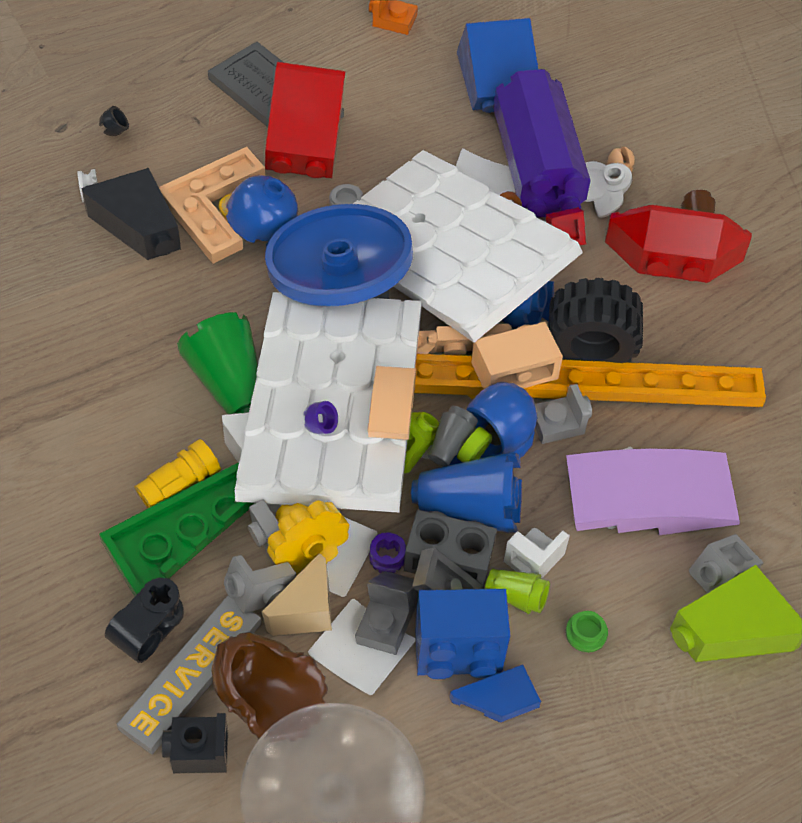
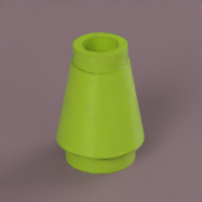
(523, 589)

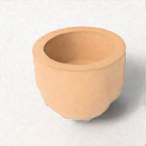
(619, 154)

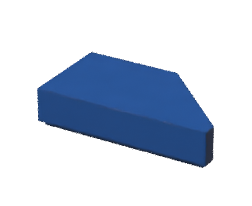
(500, 695)

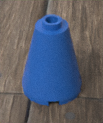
(474, 491)

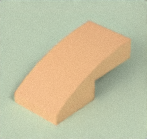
(392, 402)

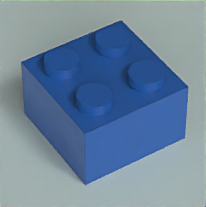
(461, 632)

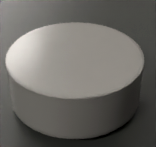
(345, 194)

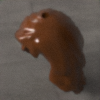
(265, 680)

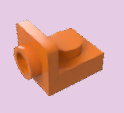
(393, 15)

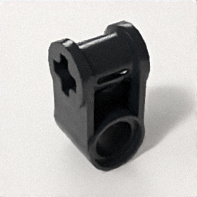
(146, 619)

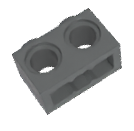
(453, 538)

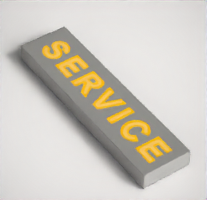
(184, 677)

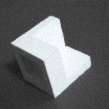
(535, 551)

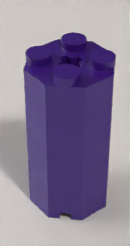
(541, 143)

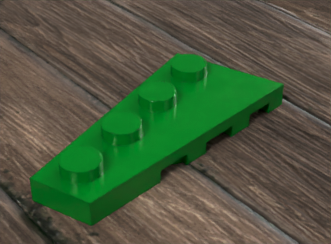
(174, 530)

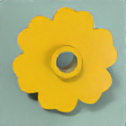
(306, 533)

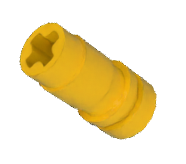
(178, 475)

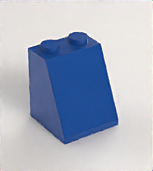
(492, 54)

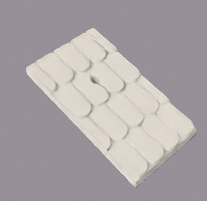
(470, 246)
(329, 357)

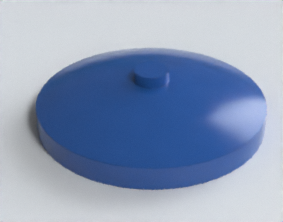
(339, 254)

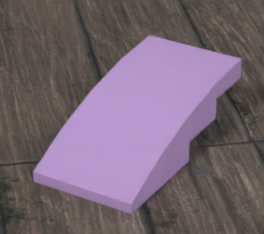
(652, 490)

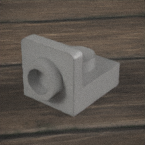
(563, 416)
(722, 562)

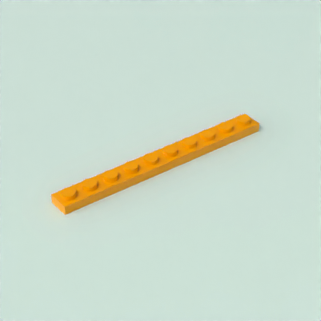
(609, 381)

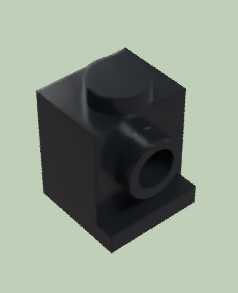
(205, 756)

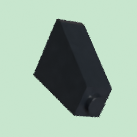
(134, 213)

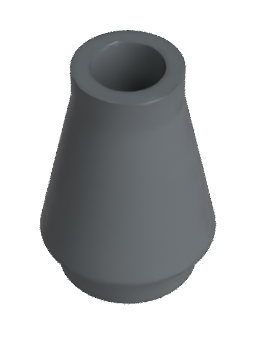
(452, 432)

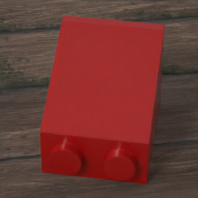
(304, 120)

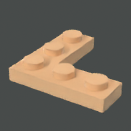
(192, 199)

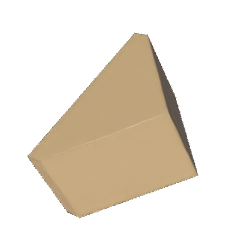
(302, 604)

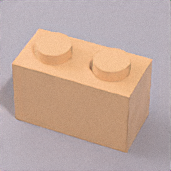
(517, 356)

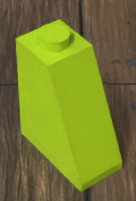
(738, 621)

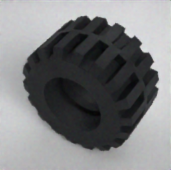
(597, 321)

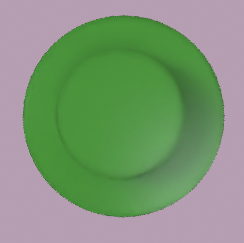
(586, 631)

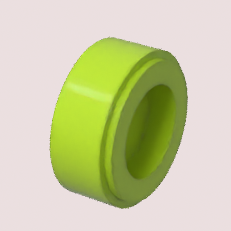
(475, 445)

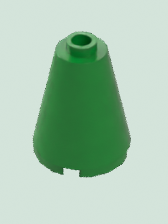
(223, 359)

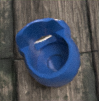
(511, 415)

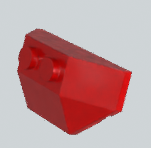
(677, 242)

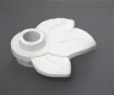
(604, 190)

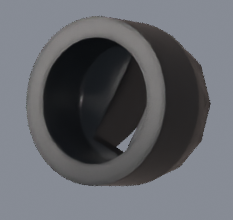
(114, 121)

